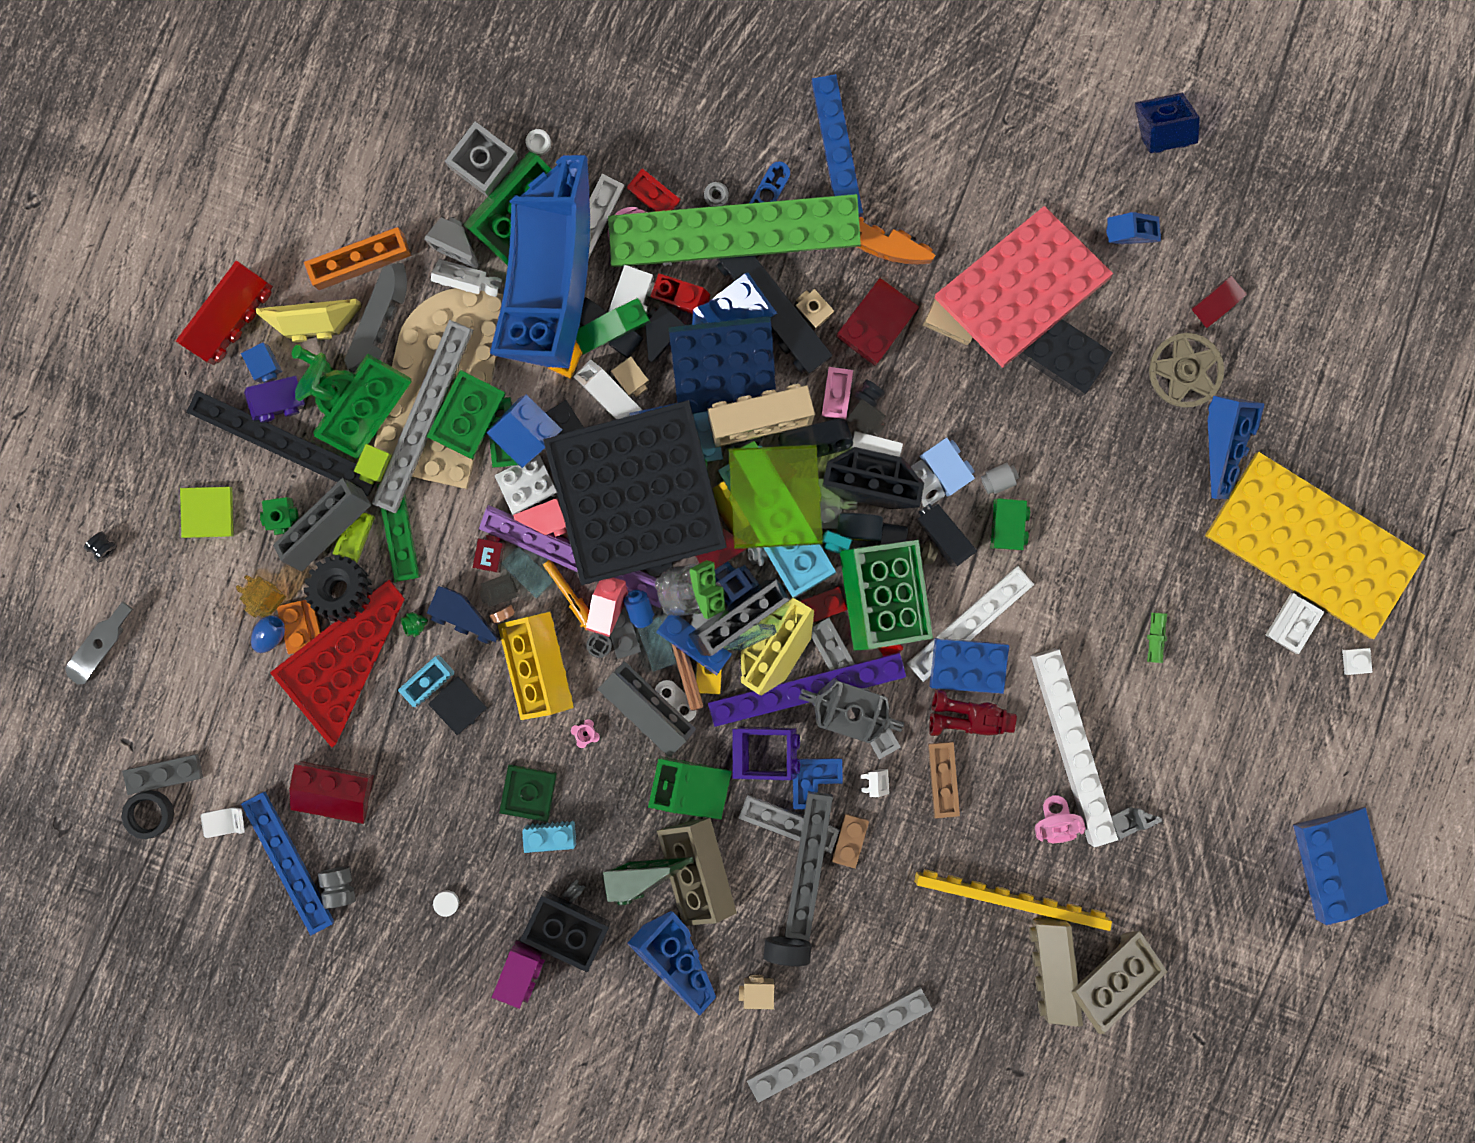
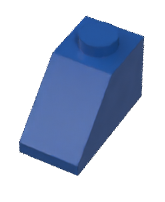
(1133, 228)

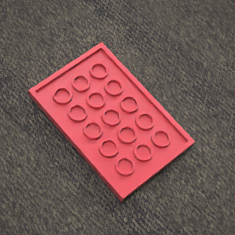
(1023, 286)

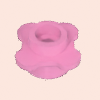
(583, 740)

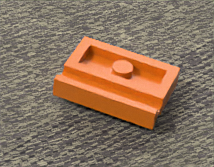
(300, 624)

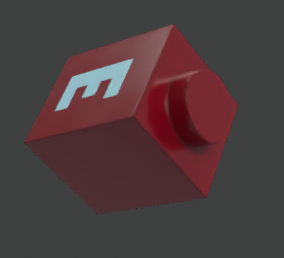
(489, 554)

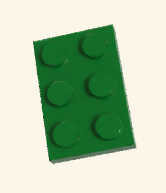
(466, 414)

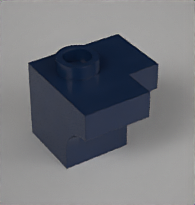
(734, 581)

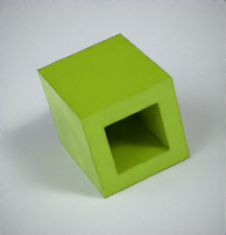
(372, 464)

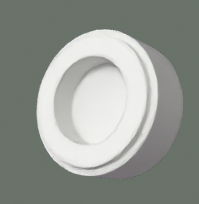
(538, 142)
(446, 903)

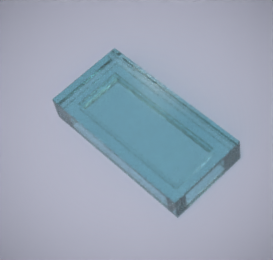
(527, 572)
(752, 636)
(656, 647)

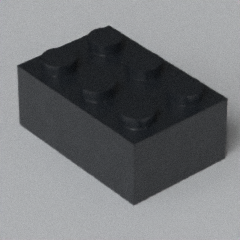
(1067, 357)
(565, 931)

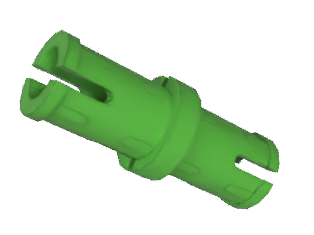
(1157, 637)

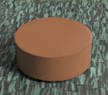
(502, 614)

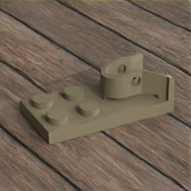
(1119, 981)

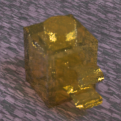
(260, 596)

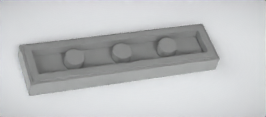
(780, 820)

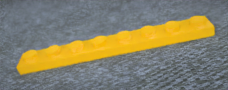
(1024, 901)

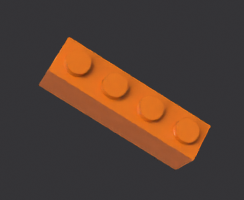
(357, 258)

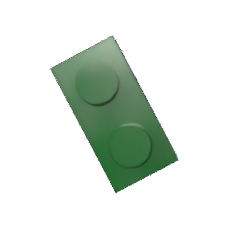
(1009, 524)

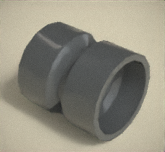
(336, 887)

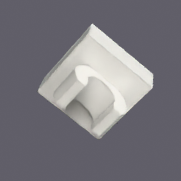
(878, 783)

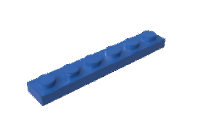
(835, 137)
(287, 863)

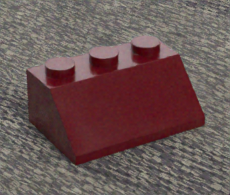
(330, 791)

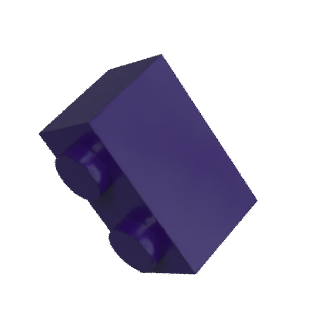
(273, 399)

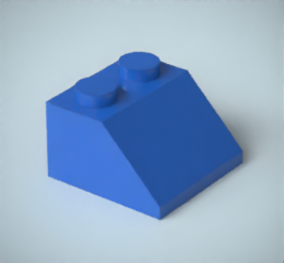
(522, 430)

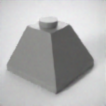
(453, 241)

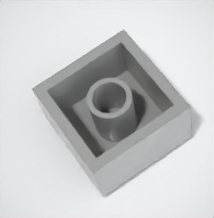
(481, 159)

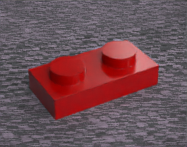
(652, 192)
(826, 604)

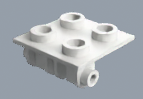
(525, 485)

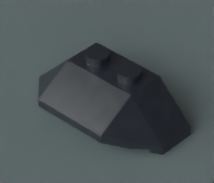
(874, 479)

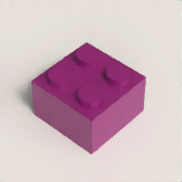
(515, 980)

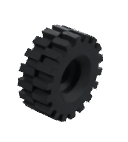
(326, 577)

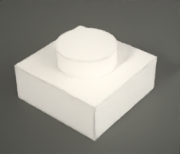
(1357, 661)

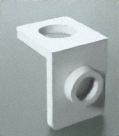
(931, 483)
(222, 822)

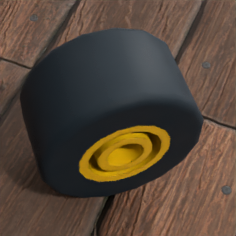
(860, 526)

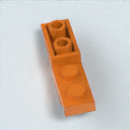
(895, 248)

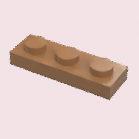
(943, 779)

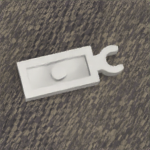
(465, 278)

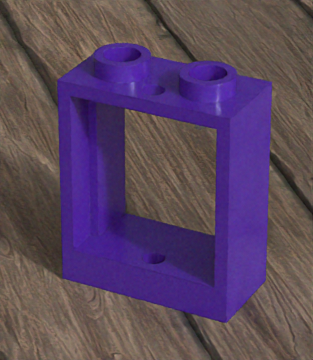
(741, 753)

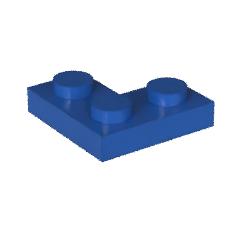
(815, 772)

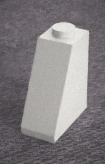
(606, 390)

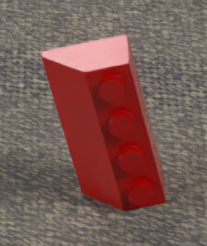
(225, 313)

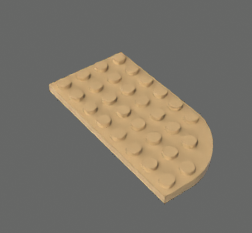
(413, 357)

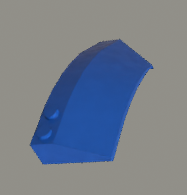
(546, 267)

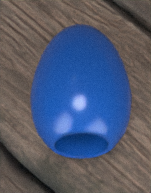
(267, 634)

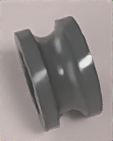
(573, 891)

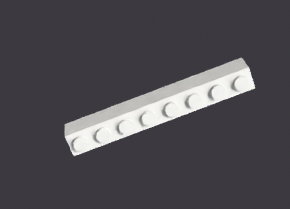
(1074, 747)

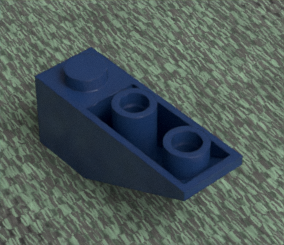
(458, 610)

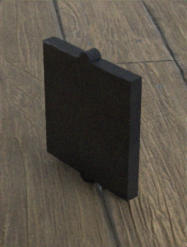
(457, 705)

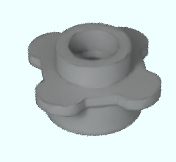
(757, 555)

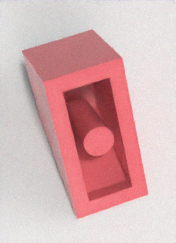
(544, 518)
(606, 605)

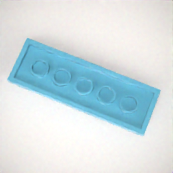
(798, 566)

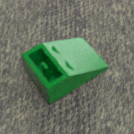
(689, 788)

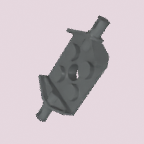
(838, 697)

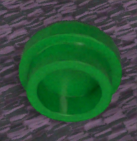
(413, 624)

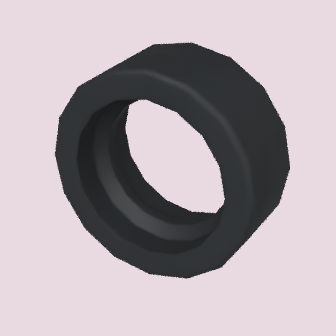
(129, 820)
(787, 951)

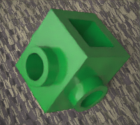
(271, 511)

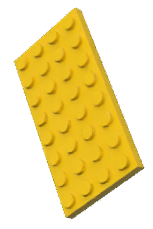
(1315, 545)

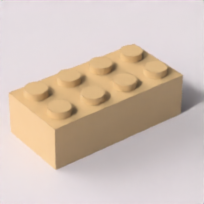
(760, 415)

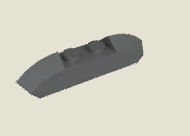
(381, 308)

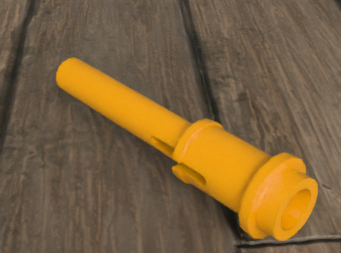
(582, 613)

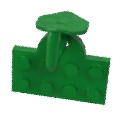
(351, 402)

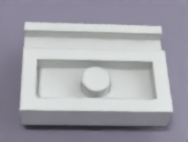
(1294, 623)

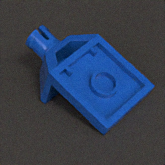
(736, 302)

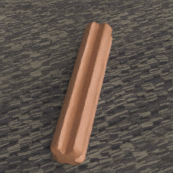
(688, 679)

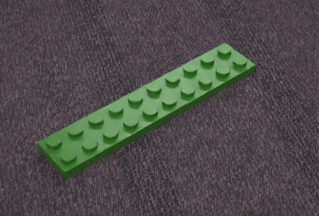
(734, 230)

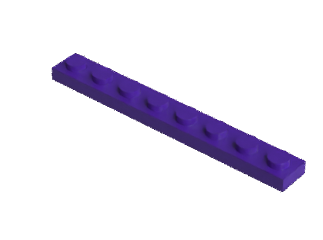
(787, 693)

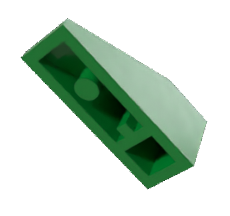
(612, 326)

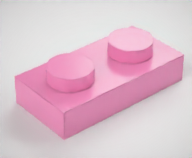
(837, 393)

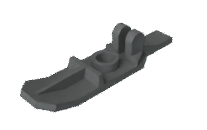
(90, 654)

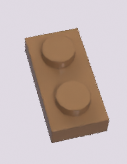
(850, 840)

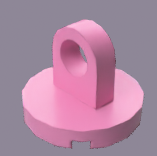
(1060, 826)

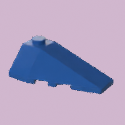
(1229, 430)
(670, 953)

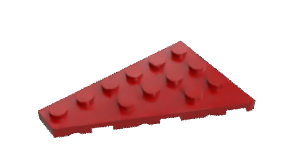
(333, 666)

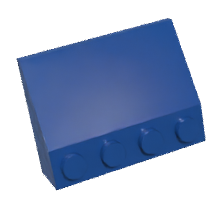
(1341, 866)

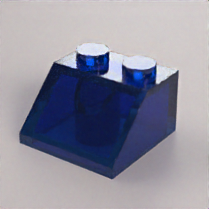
(1167, 122)

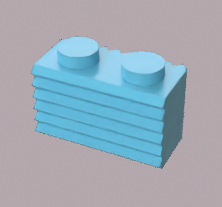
(426, 681)
(549, 837)

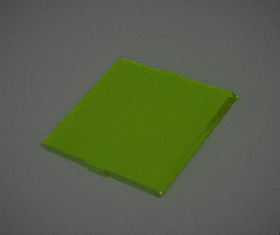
(775, 496)

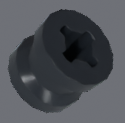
(870, 393)
(100, 546)

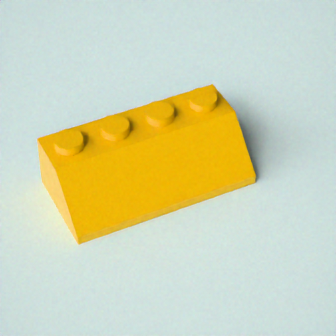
(535, 666)

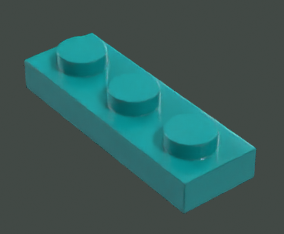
(834, 542)

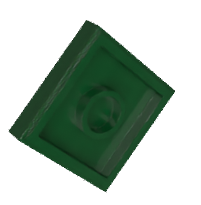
(528, 793)

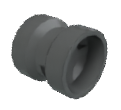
(603, 645)

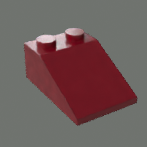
(877, 321)

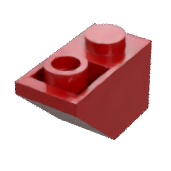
(679, 294)

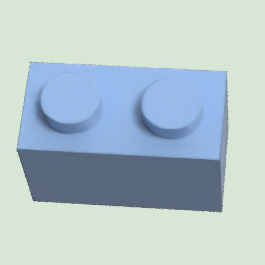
(948, 466)

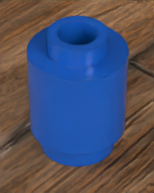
(639, 608)

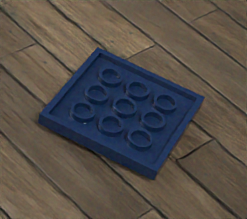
(722, 361)

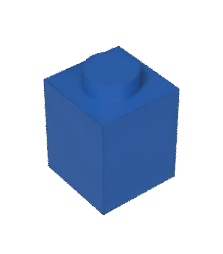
(262, 363)

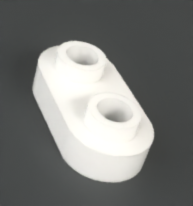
(677, 699)

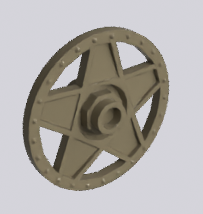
(1186, 370)

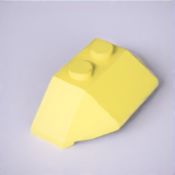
(311, 319)
(772, 659)

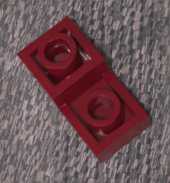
(1219, 301)

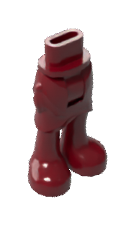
(982, 718)

